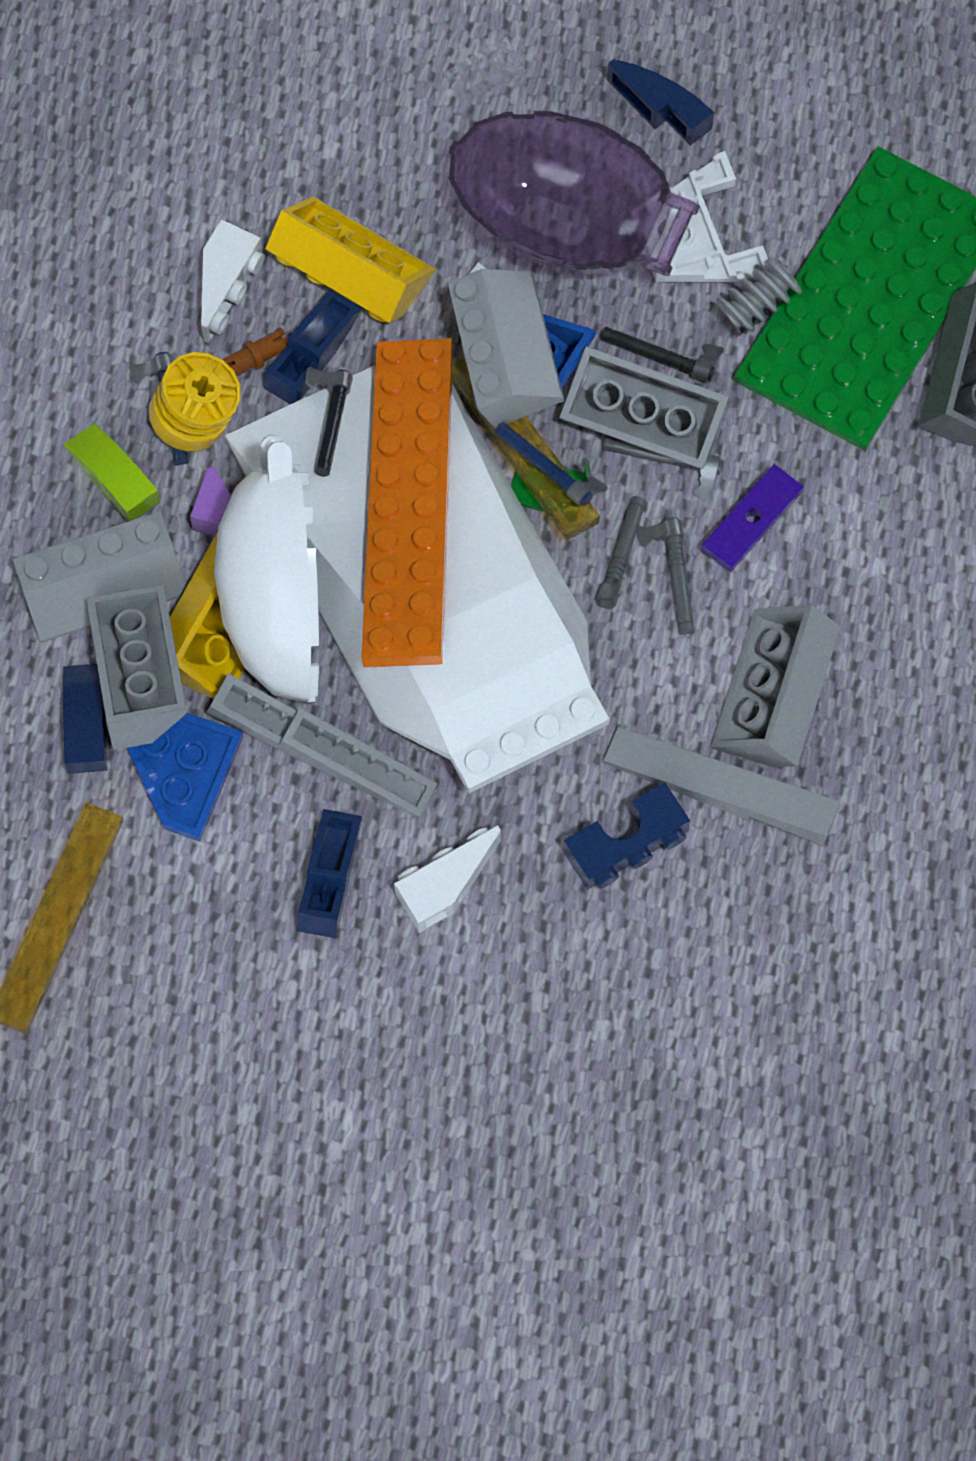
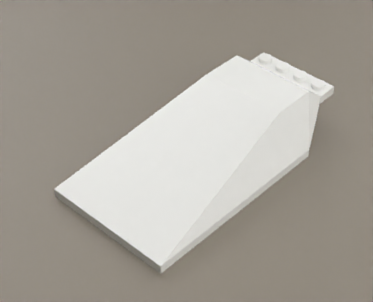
(512, 630)

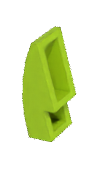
(113, 472)

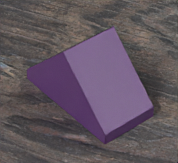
(210, 503)

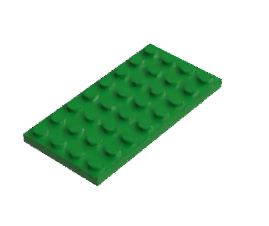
(867, 300)

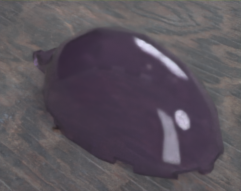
(568, 192)

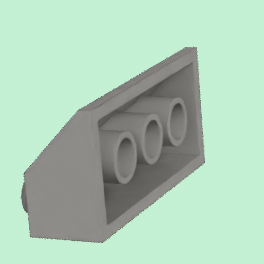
(505, 344)
(645, 407)
(95, 565)
(136, 664)
(776, 685)

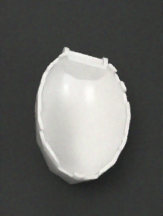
(270, 575)

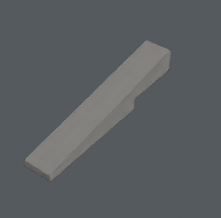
(320, 746)
(724, 785)

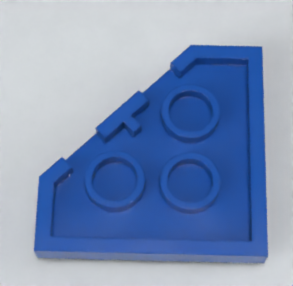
(187, 772)

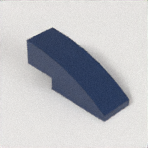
(661, 100)
(311, 346)
(84, 720)
(329, 873)

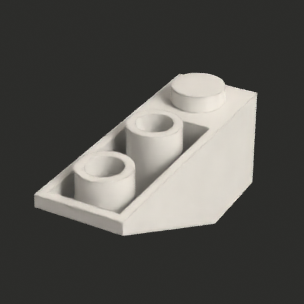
(227, 264)
(440, 886)

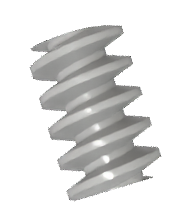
(758, 295)

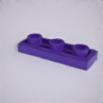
(767, 503)

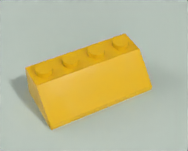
(348, 258)
(199, 635)

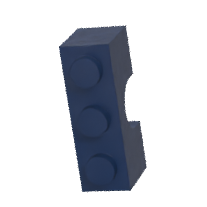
(600, 857)

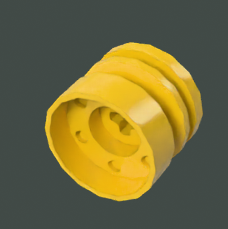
(191, 419)

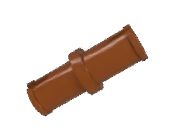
(256, 353)

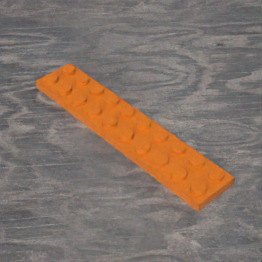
(408, 504)

